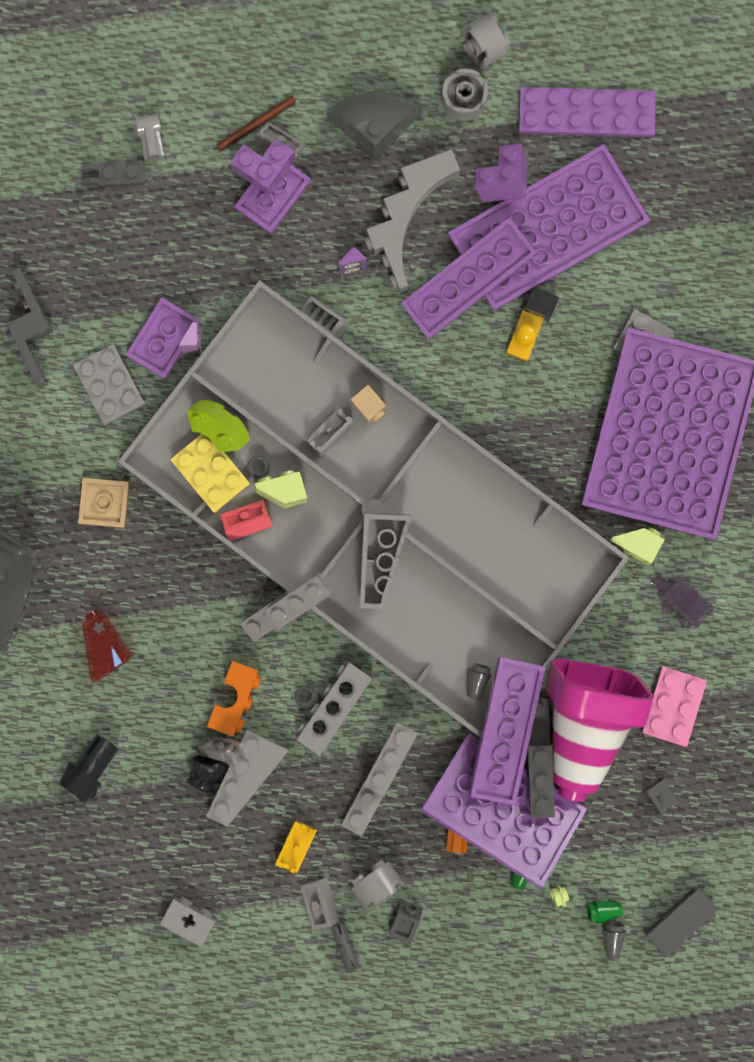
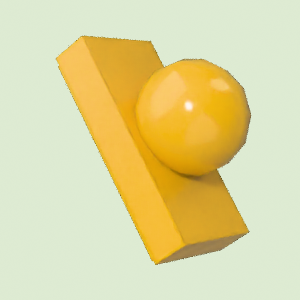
(525, 336)

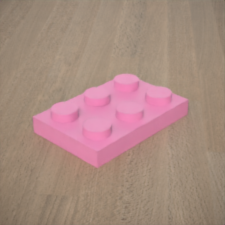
(674, 706)

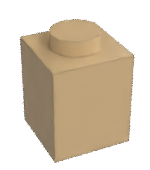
(369, 405)

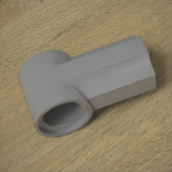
(150, 132)

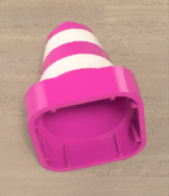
(591, 721)

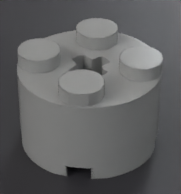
(484, 41)
(468, 107)
(377, 886)

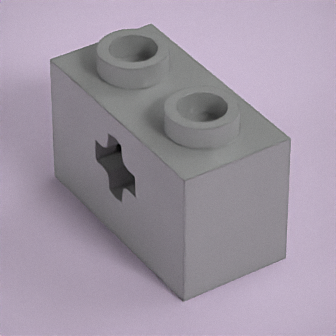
(194, 932)

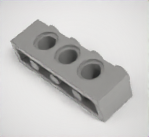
(318, 742)

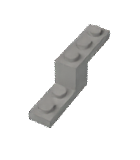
(287, 607)
(379, 779)

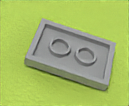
(109, 385)

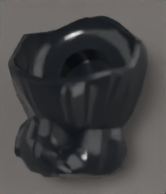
(206, 772)

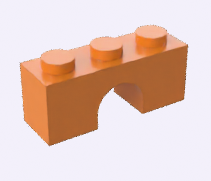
(230, 719)

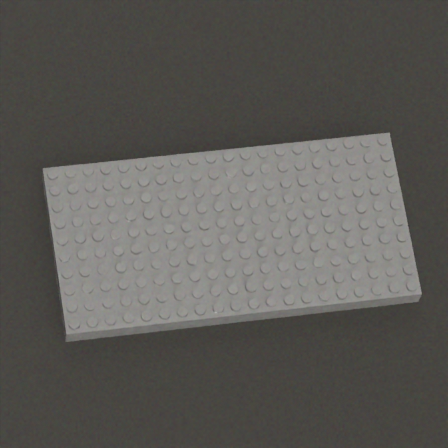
(485, 554)

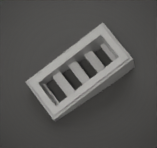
(338, 329)

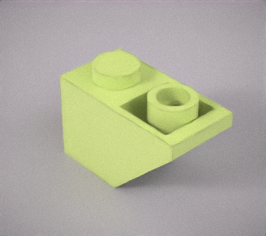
(283, 490)

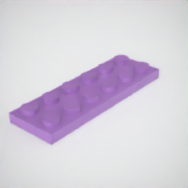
(587, 112)
(469, 278)
(506, 731)

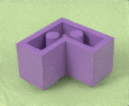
(263, 170)
(505, 180)

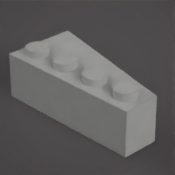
(245, 777)

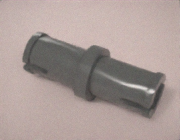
(345, 947)

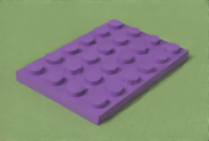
(500, 829)

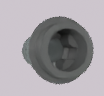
(478, 679)
(614, 938)

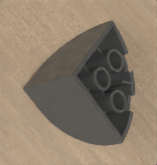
(374, 120)

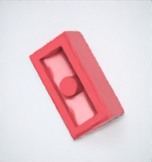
(246, 520)

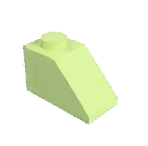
(640, 544)

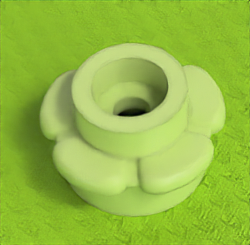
(559, 896)

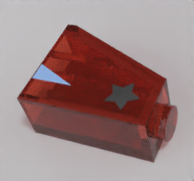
(103, 645)

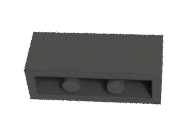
(681, 922)

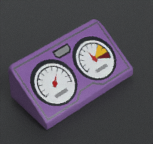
(352, 262)

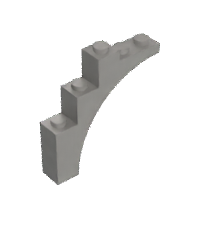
(419, 181)

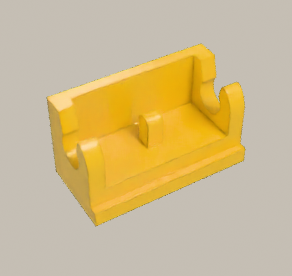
(295, 847)

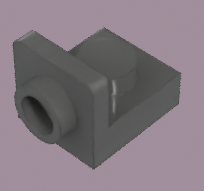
(406, 922)

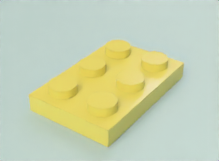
(210, 472)

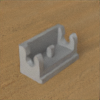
(329, 431)

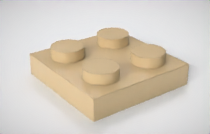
(103, 503)

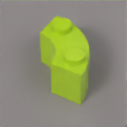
(218, 425)

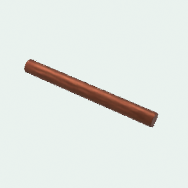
(257, 122)

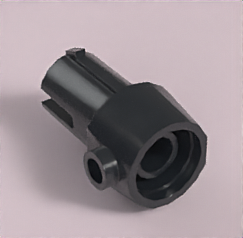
(84, 775)

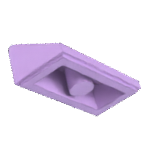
(192, 340)

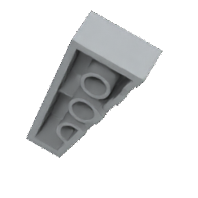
(380, 554)

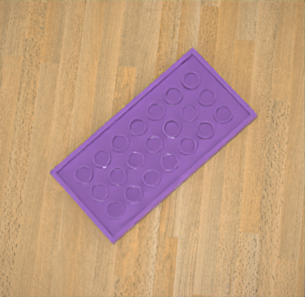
(563, 219)

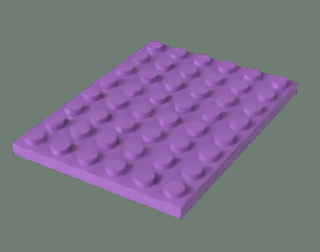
(671, 434)

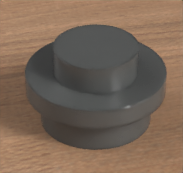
(258, 467)
(306, 697)

